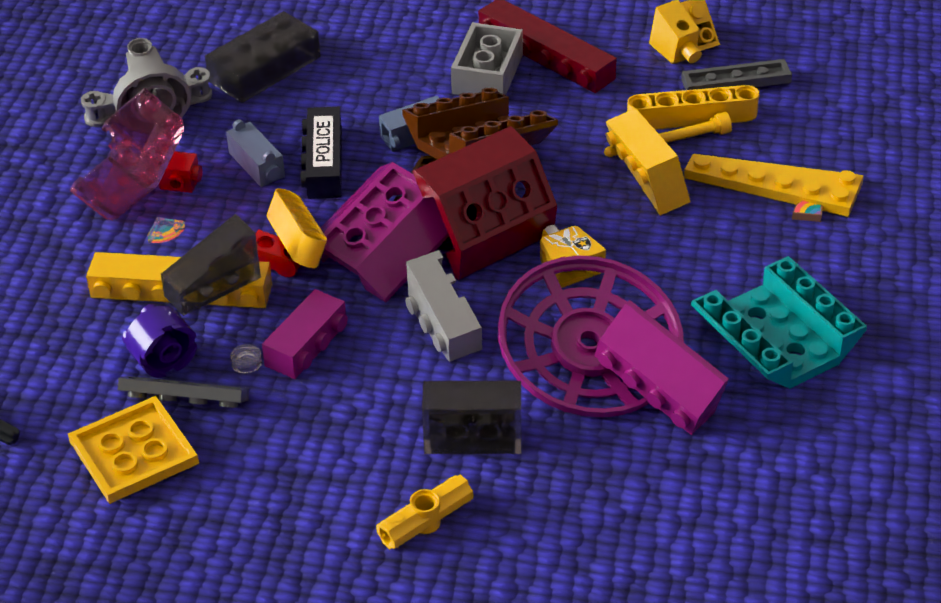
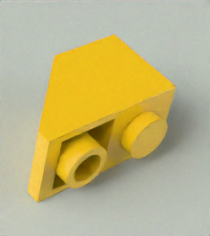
(700, 14)

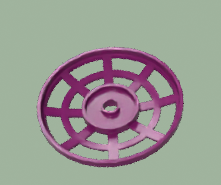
(573, 327)

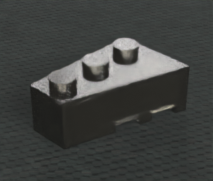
(213, 267)

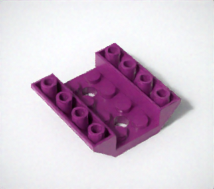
(390, 230)

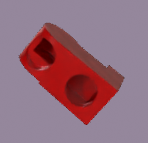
(272, 250)

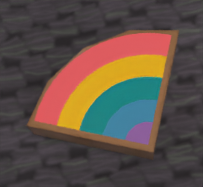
(807, 211)

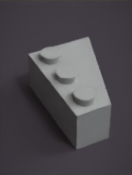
(440, 309)

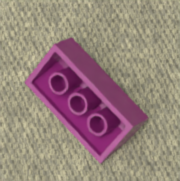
(661, 368)

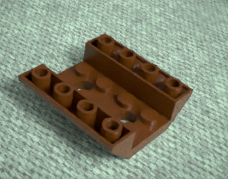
(460, 121)

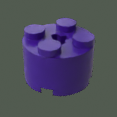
(160, 340)

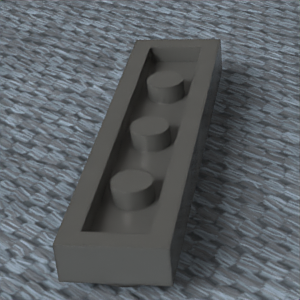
(753, 74)
(169, 390)

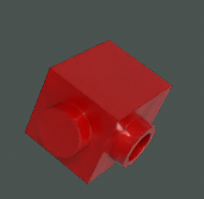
(182, 173)

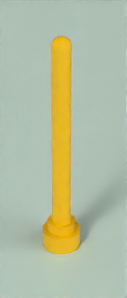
(718, 124)

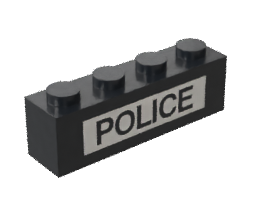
(322, 153)

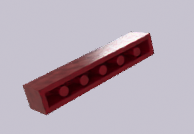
(554, 47)

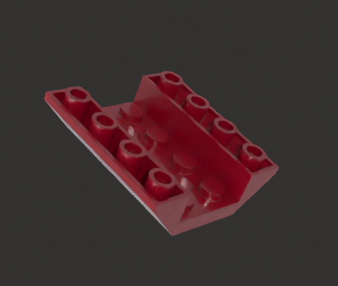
(487, 178)

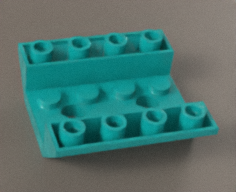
(796, 318)

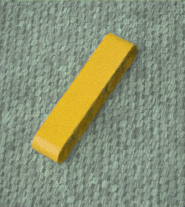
(696, 106)
(296, 228)

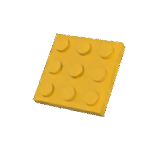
(133, 449)

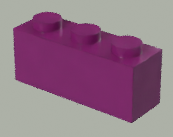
(304, 334)

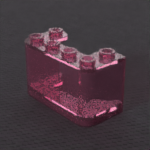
(141, 145)

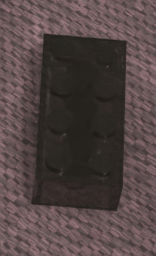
(263, 56)

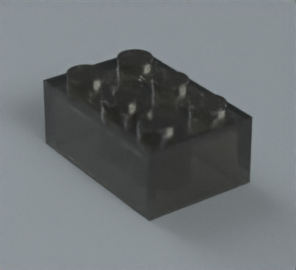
(471, 417)

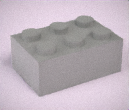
(487, 59)

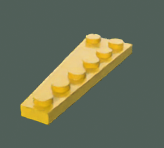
(779, 182)

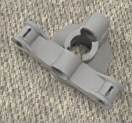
(148, 72)

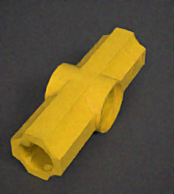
(424, 511)

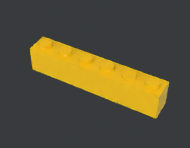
(140, 280)

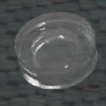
(246, 358)

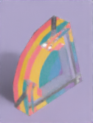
(165, 230)

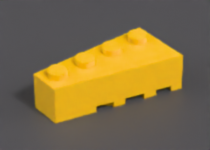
(649, 160)

